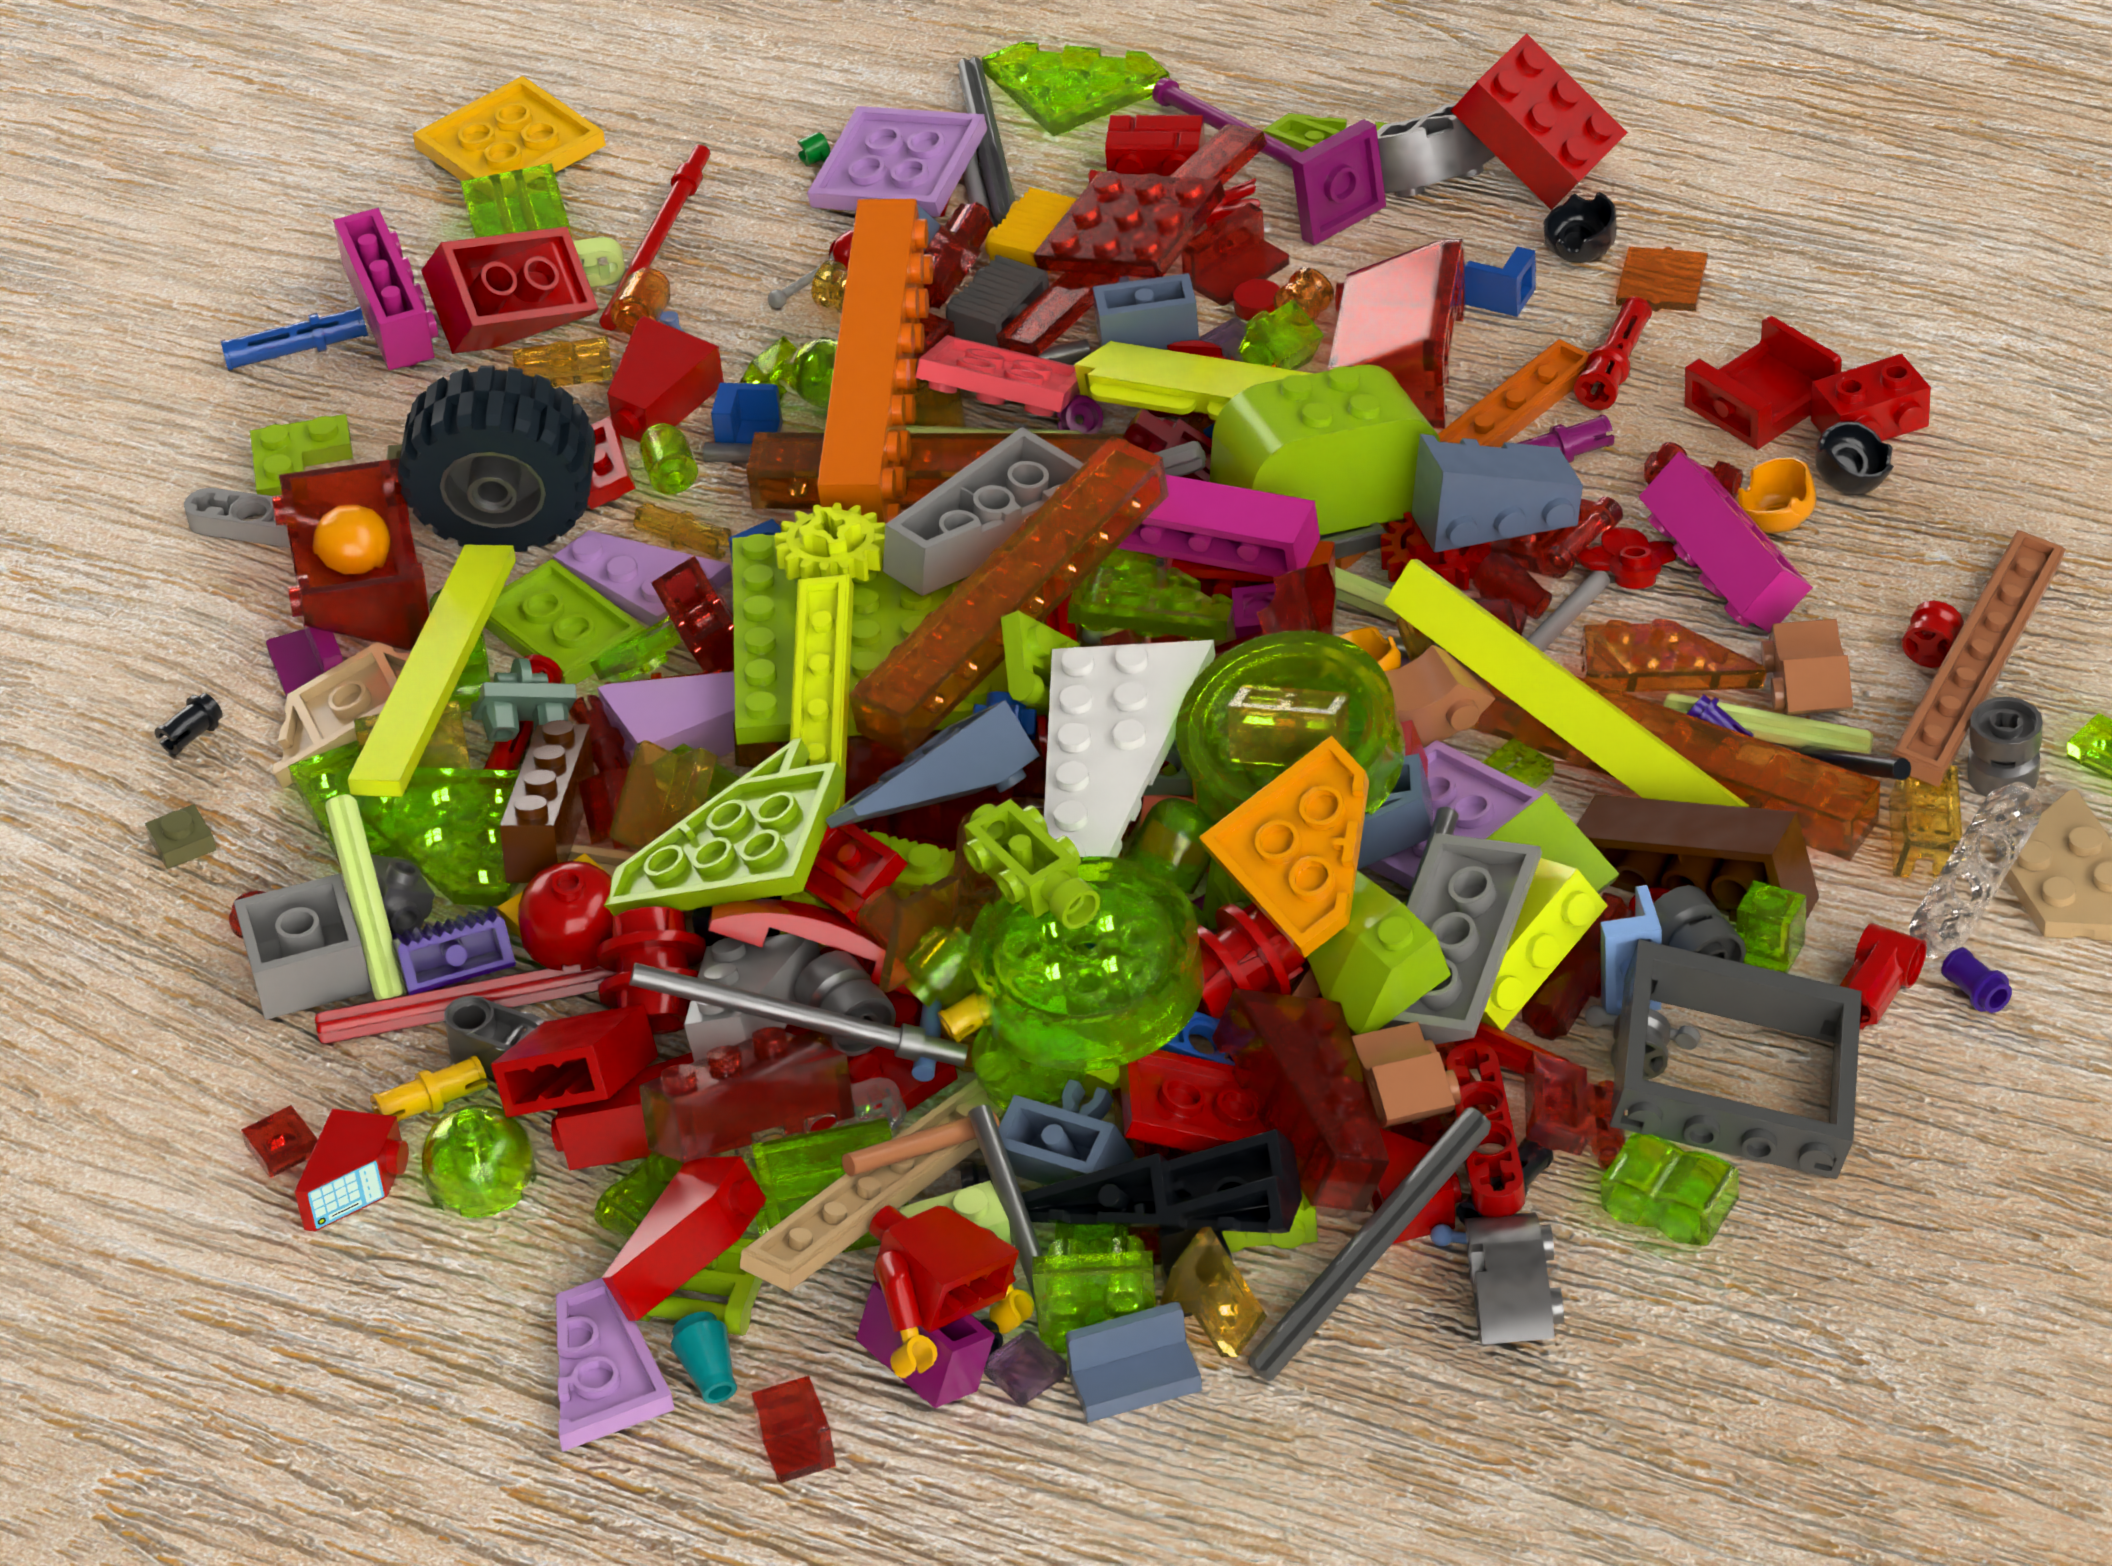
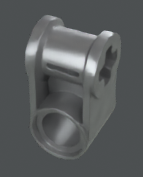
(484, 1029)

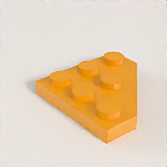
(1299, 845)

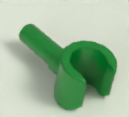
(814, 148)

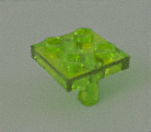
(1090, 1288)

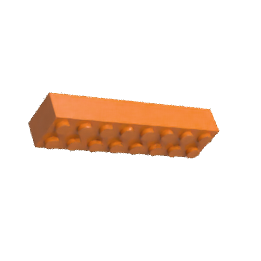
(877, 360)

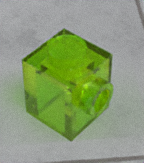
(1281, 338)

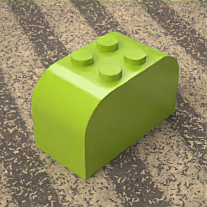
(1326, 439)

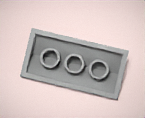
(1471, 902)

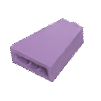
(674, 712)

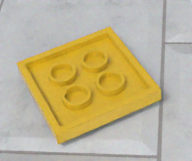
(509, 132)

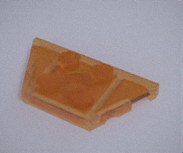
(1661, 658)

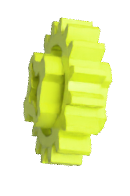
(830, 543)

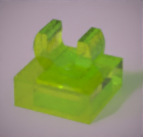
(772, 366)

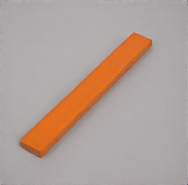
(1512, 405)

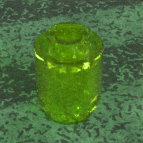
(668, 459)

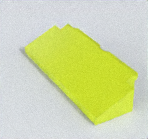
(1168, 378)

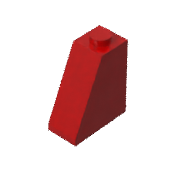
(661, 378)
(608, 1128)

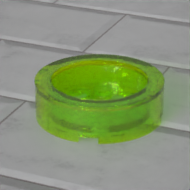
(1287, 661)
(1097, 1008)

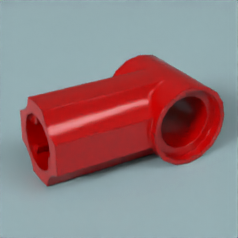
(1881, 966)

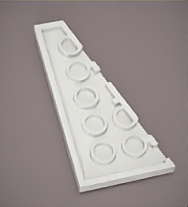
(1111, 733)

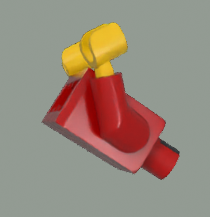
(939, 1272)

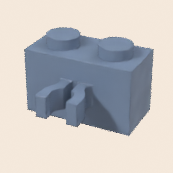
(1146, 311)
(1063, 1143)

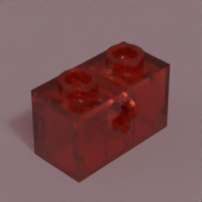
(699, 614)

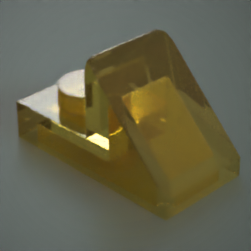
(1215, 1293)

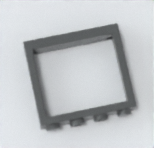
(1748, 996)

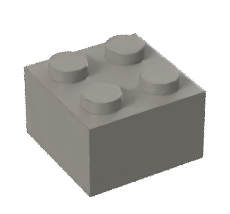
(303, 946)

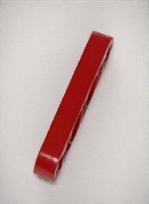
(1507, 1161)

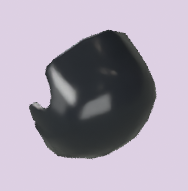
(1581, 228)
(1852, 458)

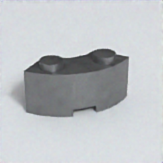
(1428, 152)
(1512, 1278)

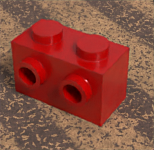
(1880, 395)

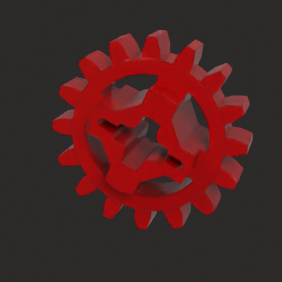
(1408, 542)

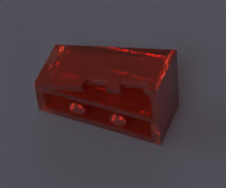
(743, 1091)

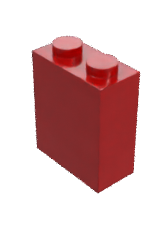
(574, 1060)

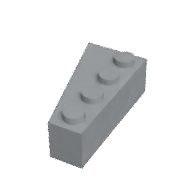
(973, 512)

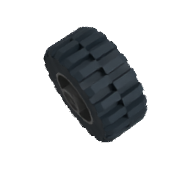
(497, 458)

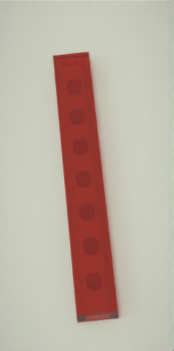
(1073, 292)

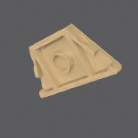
(324, 709)
(2066, 872)

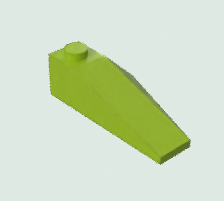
(1378, 960)

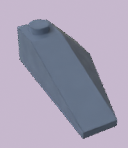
(953, 764)

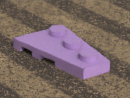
(625, 569)
(603, 1368)

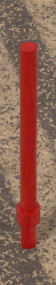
(684, 184)

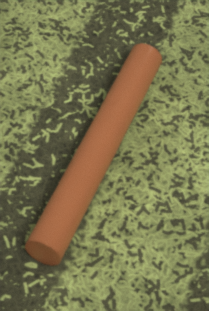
(909, 1146)

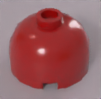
(565, 915)

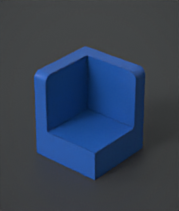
(1505, 288)
(745, 409)

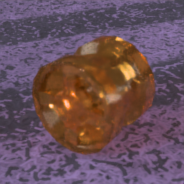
(1309, 290)

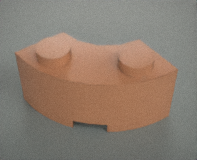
(1807, 668)
(1438, 695)
(1405, 1075)

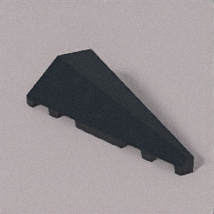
(1225, 1187)

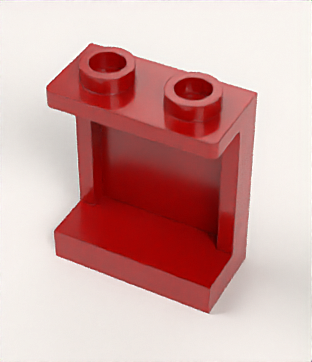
(1763, 387)

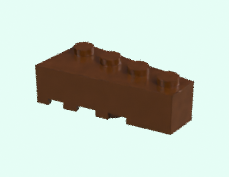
(1700, 847)

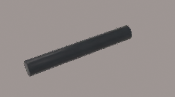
(1862, 763)

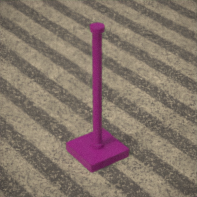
(1333, 180)

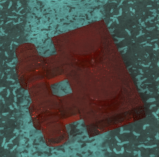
(1559, 1109)

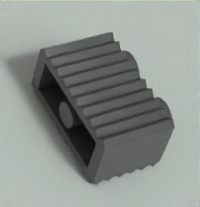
(994, 299)

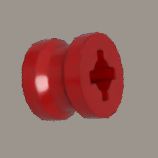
(1931, 633)

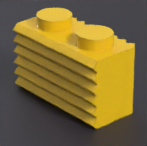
(1027, 225)

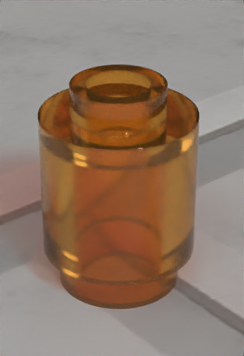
(642, 294)

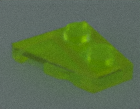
(639, 653)

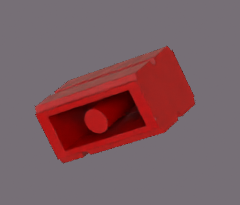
(1152, 143)

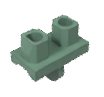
(520, 698)

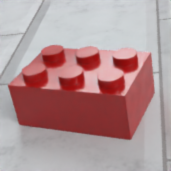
(1538, 121)

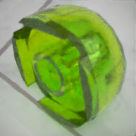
(477, 1161)

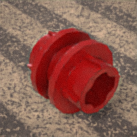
(654, 939)
(1246, 956)

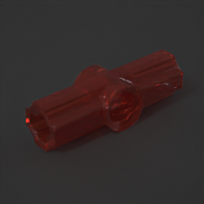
(956, 249)
(1575, 979)

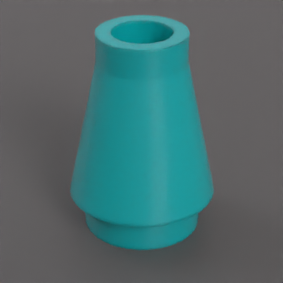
(704, 1352)

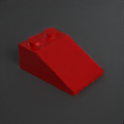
(507, 287)

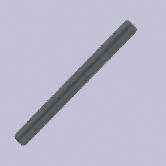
(990, 149)
(1369, 1244)

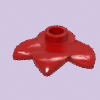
(1628, 557)

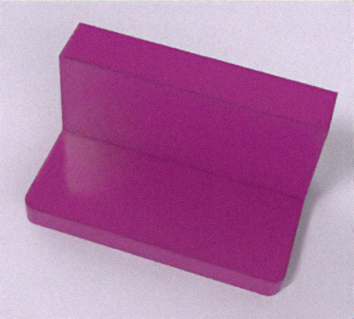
(303, 656)

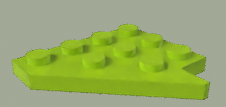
(741, 843)

